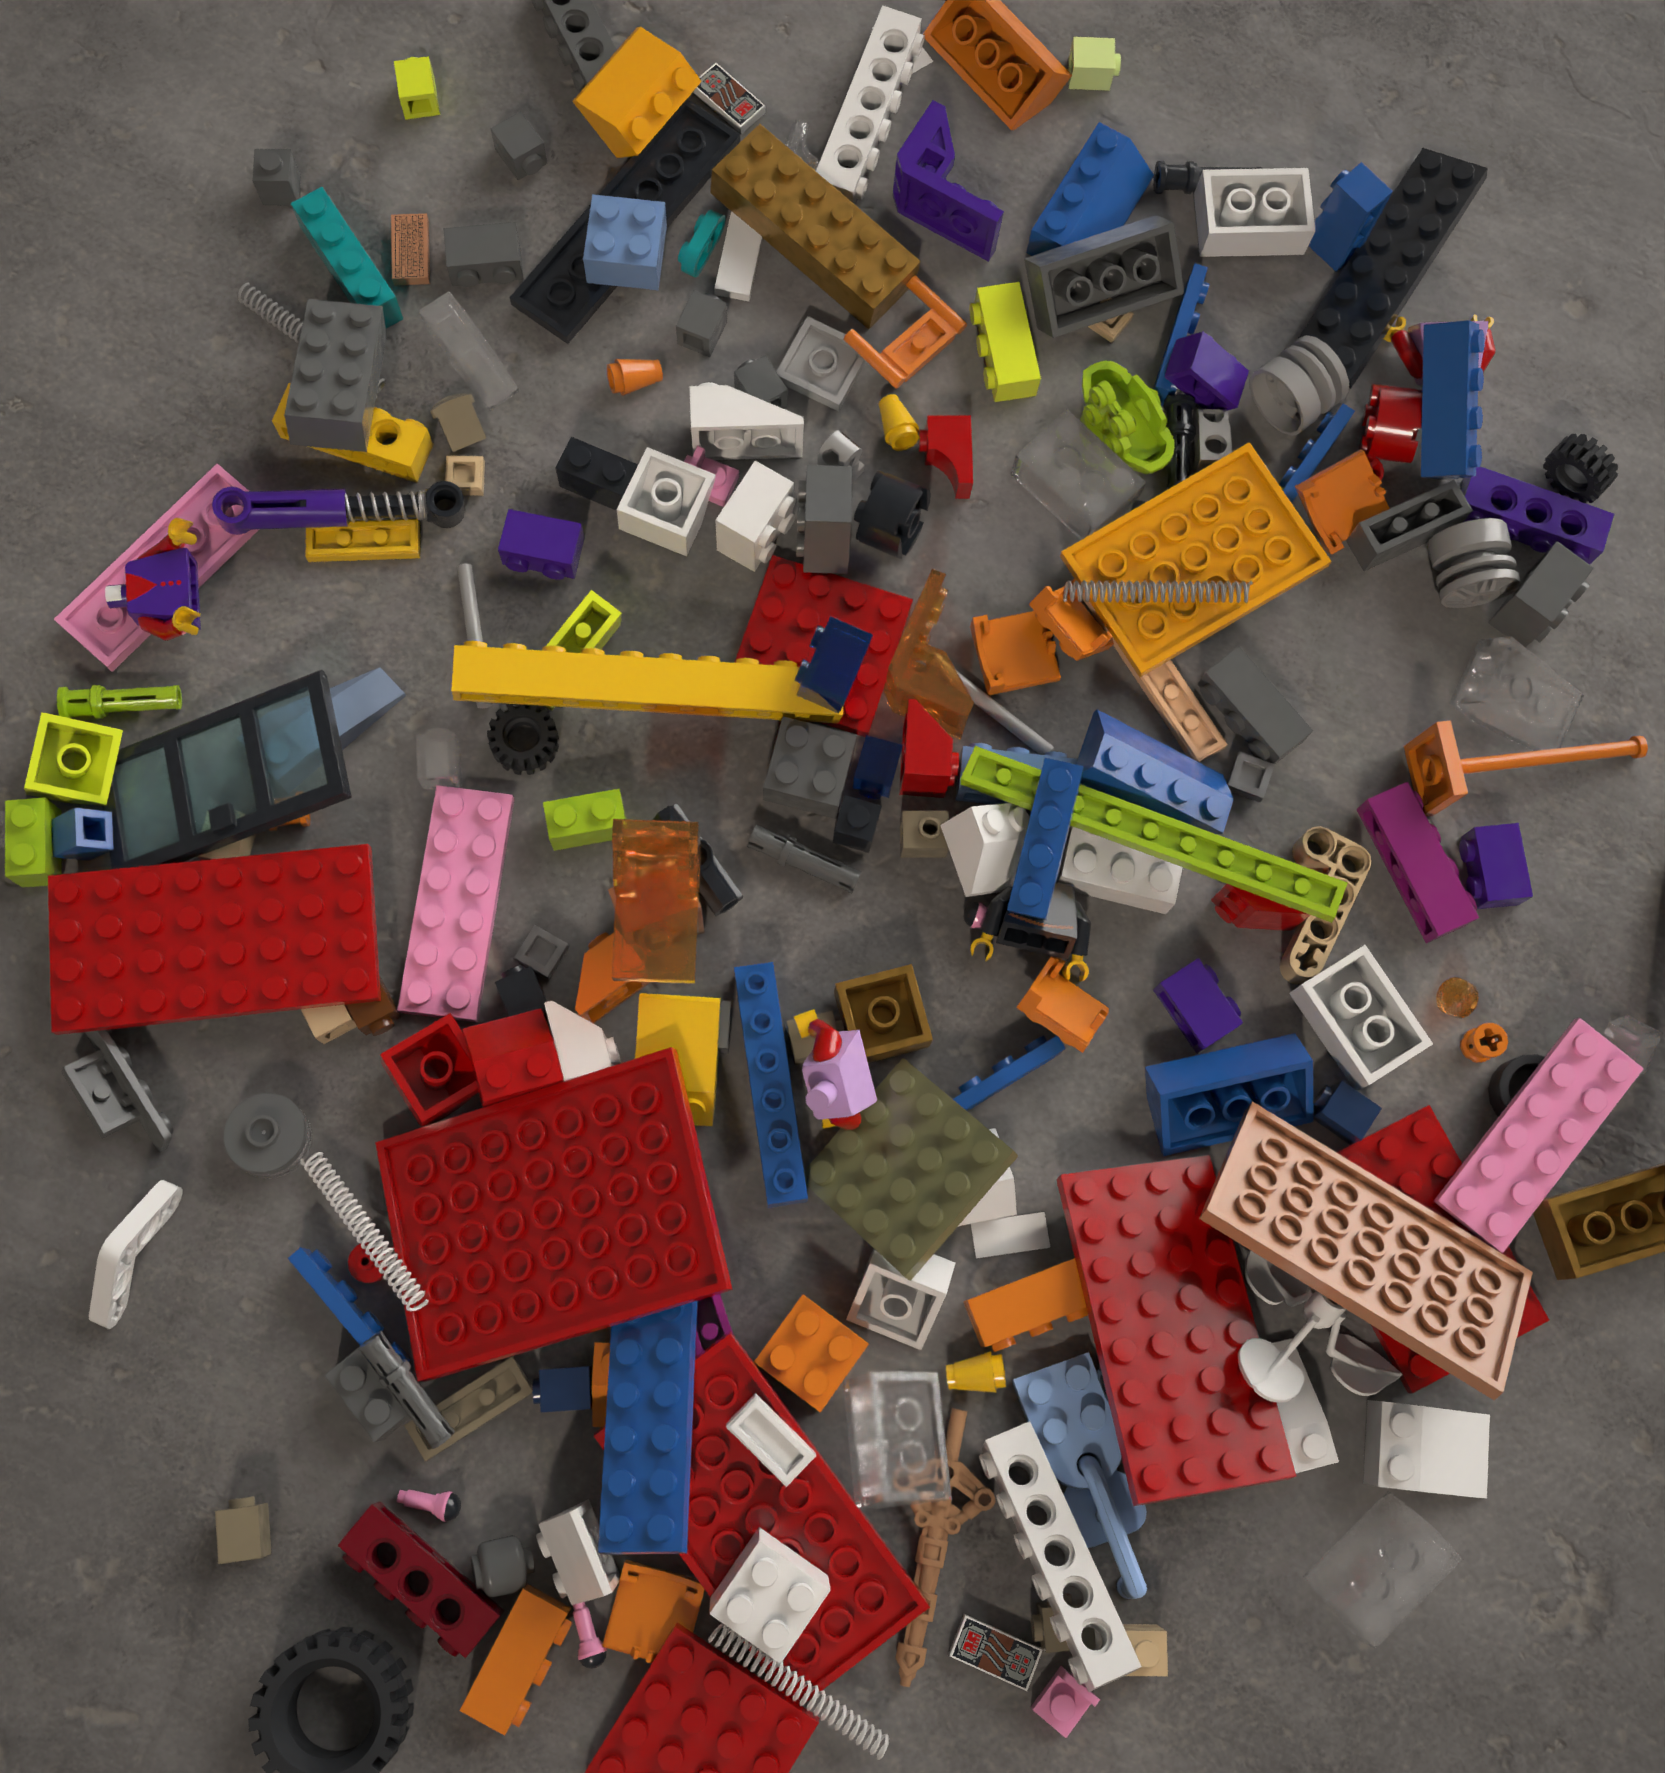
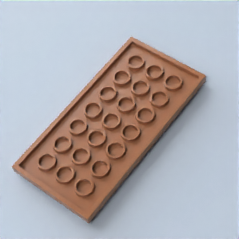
(1370, 1249)

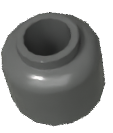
(501, 1566)

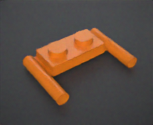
(915, 345)

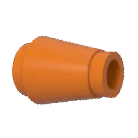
(633, 374)

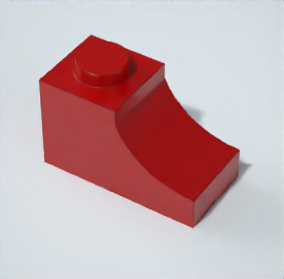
(949, 448)

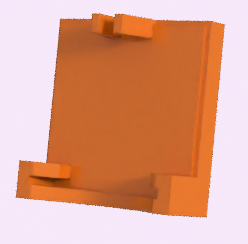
(1342, 499)
(1070, 623)
(1014, 652)
(1063, 1006)
(649, 1607)

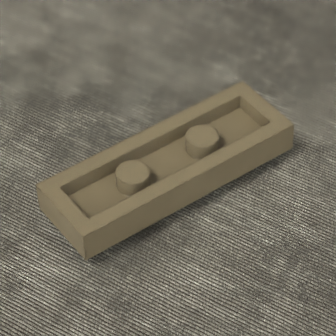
(476, 1404)

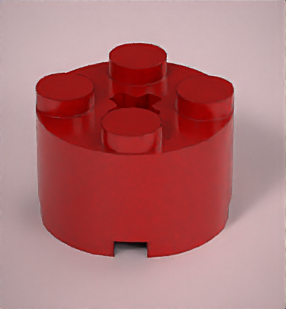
(1392, 423)

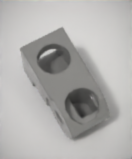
(1211, 437)
(841, 451)

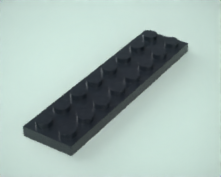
(665, 171)
(1394, 257)

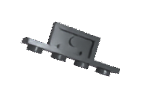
(113, 1093)

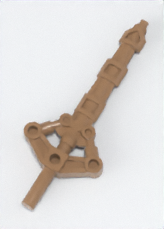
(938, 1521)

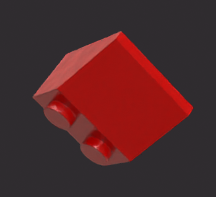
(926, 755)
(1254, 911)
(512, 1056)
(432, 1071)

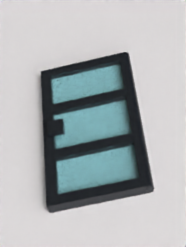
(227, 775)

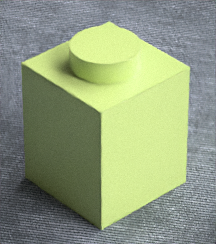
(1093, 63)

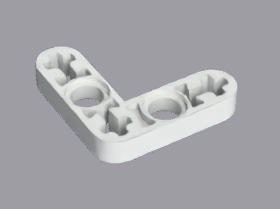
(121, 1247)

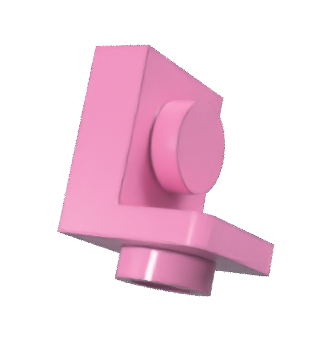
(725, 475)
(1063, 1702)

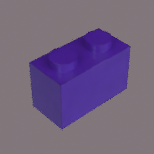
(1206, 372)
(541, 544)
(1496, 866)
(1198, 1005)

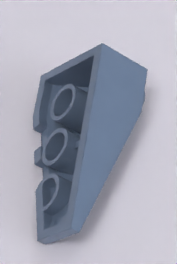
(362, 702)

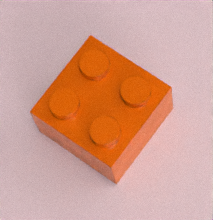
(811, 1353)

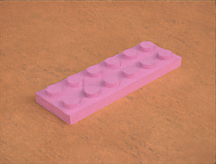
(111, 632)
(456, 904)
(1538, 1135)

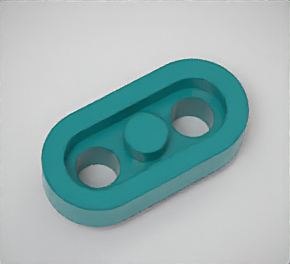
(706, 236)

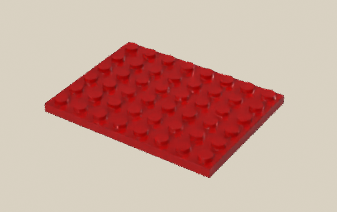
(552, 1215)

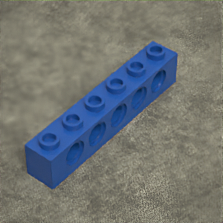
(770, 1085)

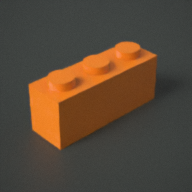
(1027, 1305)
(517, 1660)

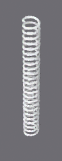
(411, 1290)
(803, 1684)

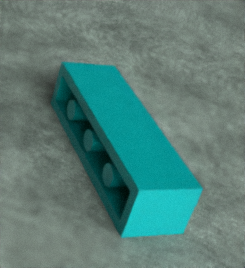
(344, 254)

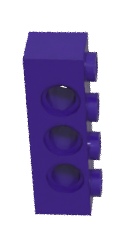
(1551, 511)

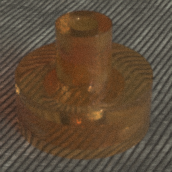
(1457, 997)

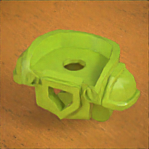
(1126, 416)

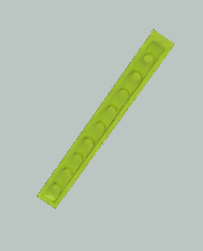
(1165, 838)

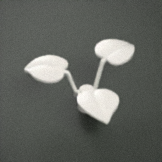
(1279, 1378)

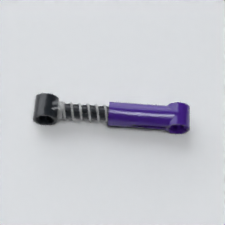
(332, 507)

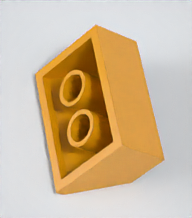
(636, 92)

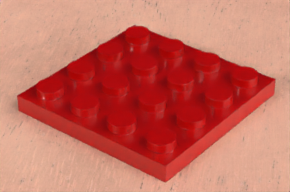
(798, 601)
(703, 1717)

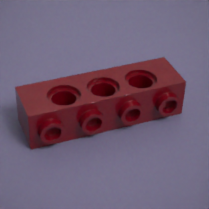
(445, 1580)

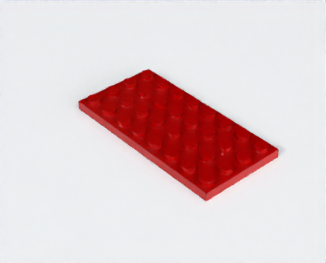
(212, 939)
(1169, 1331)
(811, 1516)

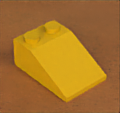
(693, 1030)

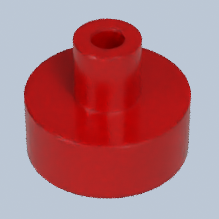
(359, 1269)

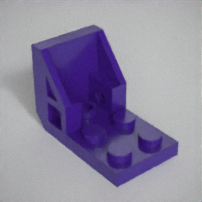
(934, 202)

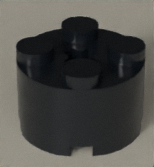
(891, 514)

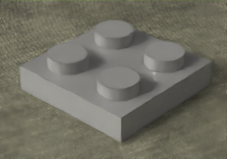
(821, 364)

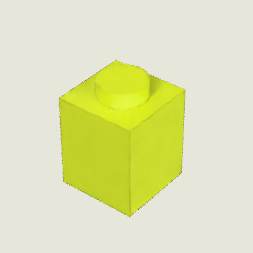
(416, 87)

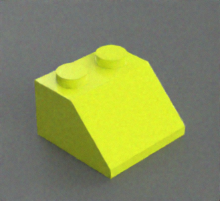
(72, 761)

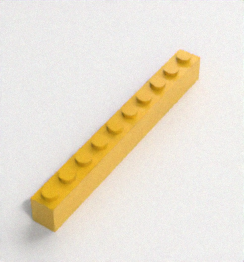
(631, 682)

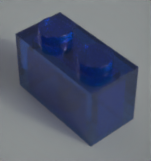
(833, 665)

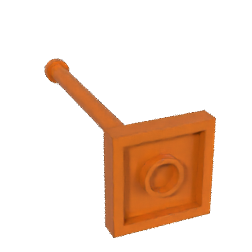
(1439, 771)

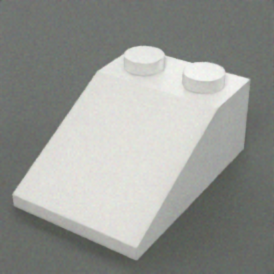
(742, 426)
(1305, 1423)
(1426, 1449)
(573, 1544)

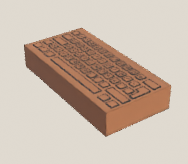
(410, 249)

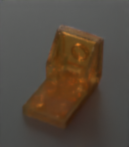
(937, 682)
(655, 900)

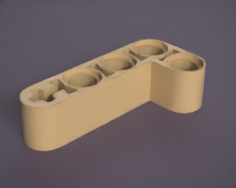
(1333, 849)

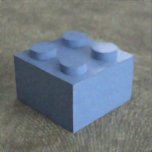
(625, 242)

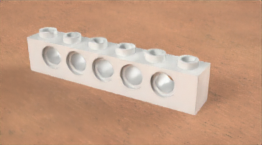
(876, 88)
(1023, 1449)

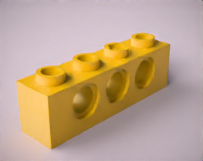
(401, 458)

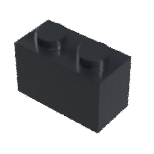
(594, 473)

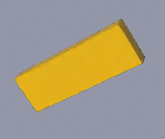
(364, 541)

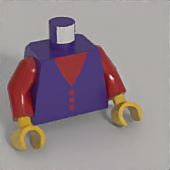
(162, 586)

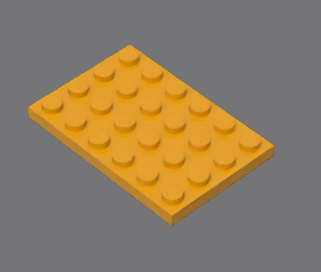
(1210, 527)

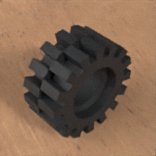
(1580, 468)
(529, 759)

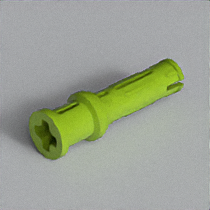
(101, 702)

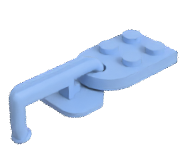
(1076, 1420)

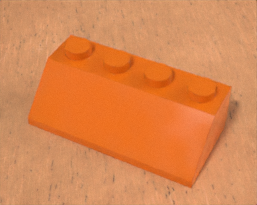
(997, 58)

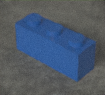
(1348, 215)

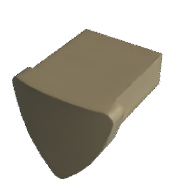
(458, 420)

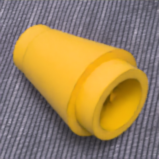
(898, 424)
(977, 1373)

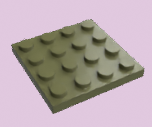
(908, 1169)

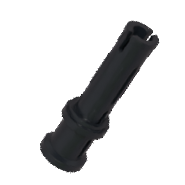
(1181, 176)
(1182, 433)

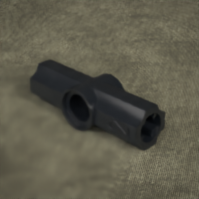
(715, 884)

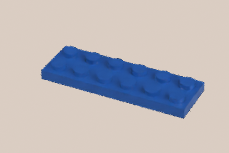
(649, 1434)

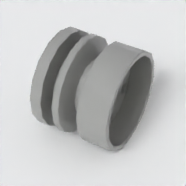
(1299, 385)
(1473, 563)

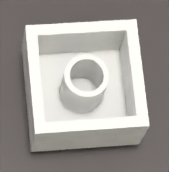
(755, 516)
(769, 1595)

